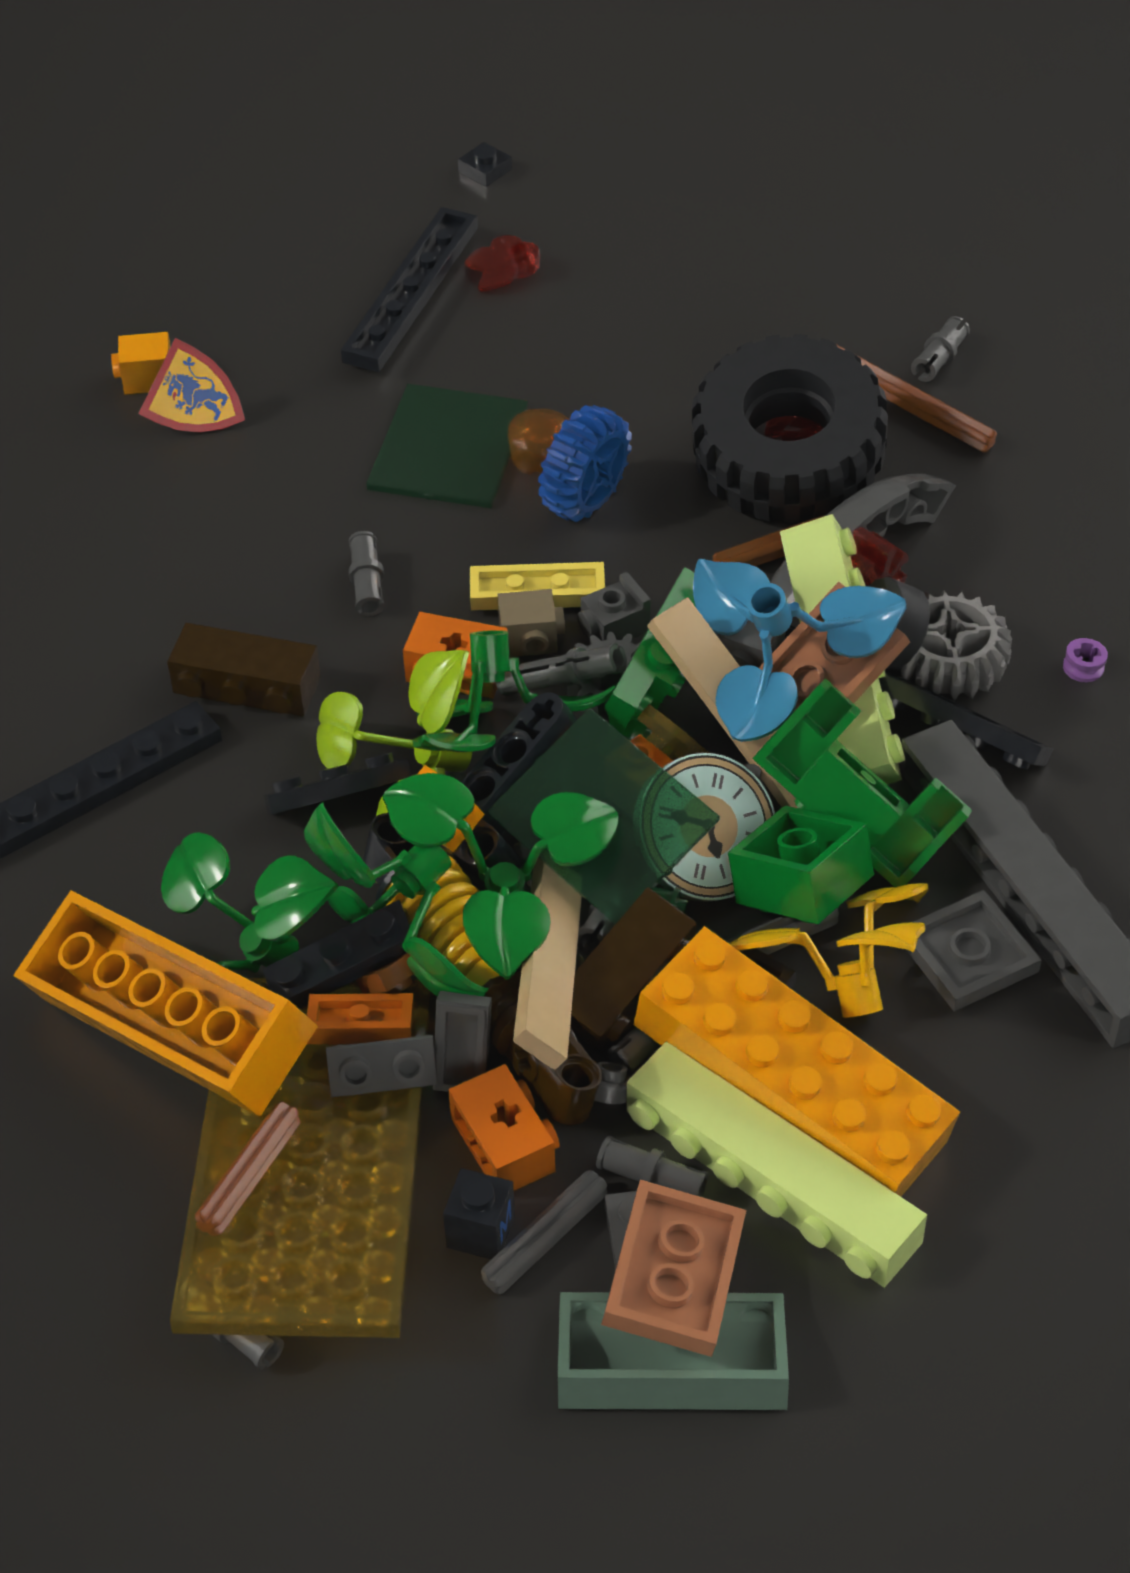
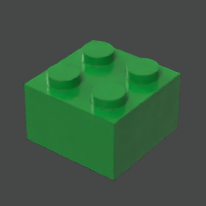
(801, 864)

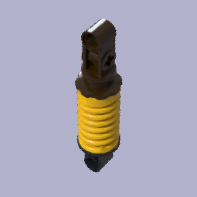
(564, 1092)

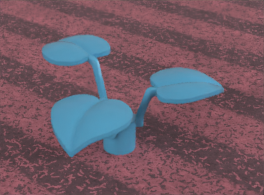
(731, 593)

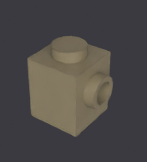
(531, 621)

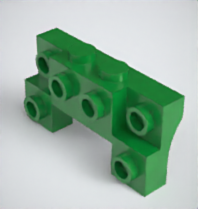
(649, 673)
(836, 783)

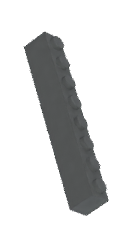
(1029, 877)

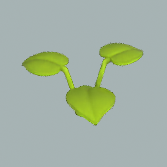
(432, 694)

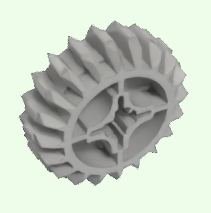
(962, 649)

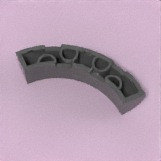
(892, 499)

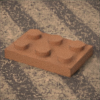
(811, 660)
(674, 1268)

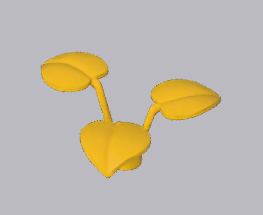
(856, 979)

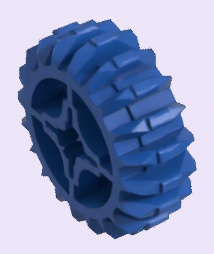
(584, 462)

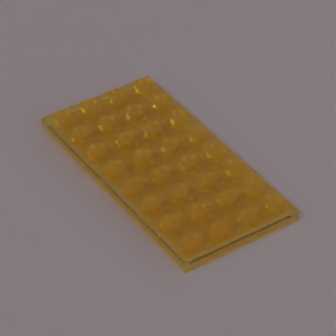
(327, 1222)

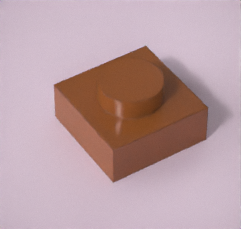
(388, 979)

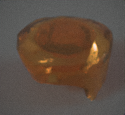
(530, 436)

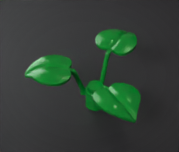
(488, 665)
(414, 874)
(285, 894)
(503, 919)

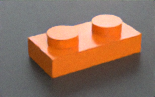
(360, 1017)

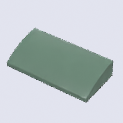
(627, 1371)

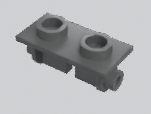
(381, 1065)

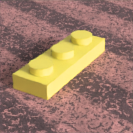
(566, 580)

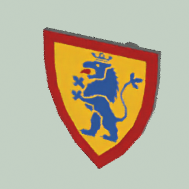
(192, 393)

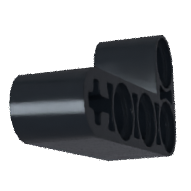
(502, 765)

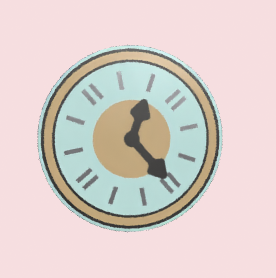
(742, 807)

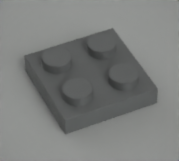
(972, 951)

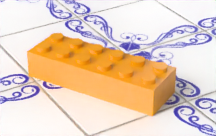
(167, 1002)
(795, 1061)

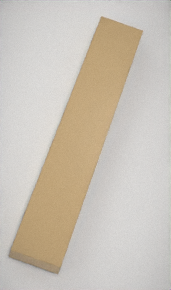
(704, 664)
(549, 973)

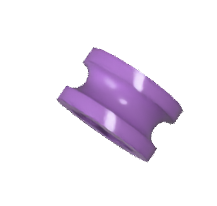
(1082, 670)

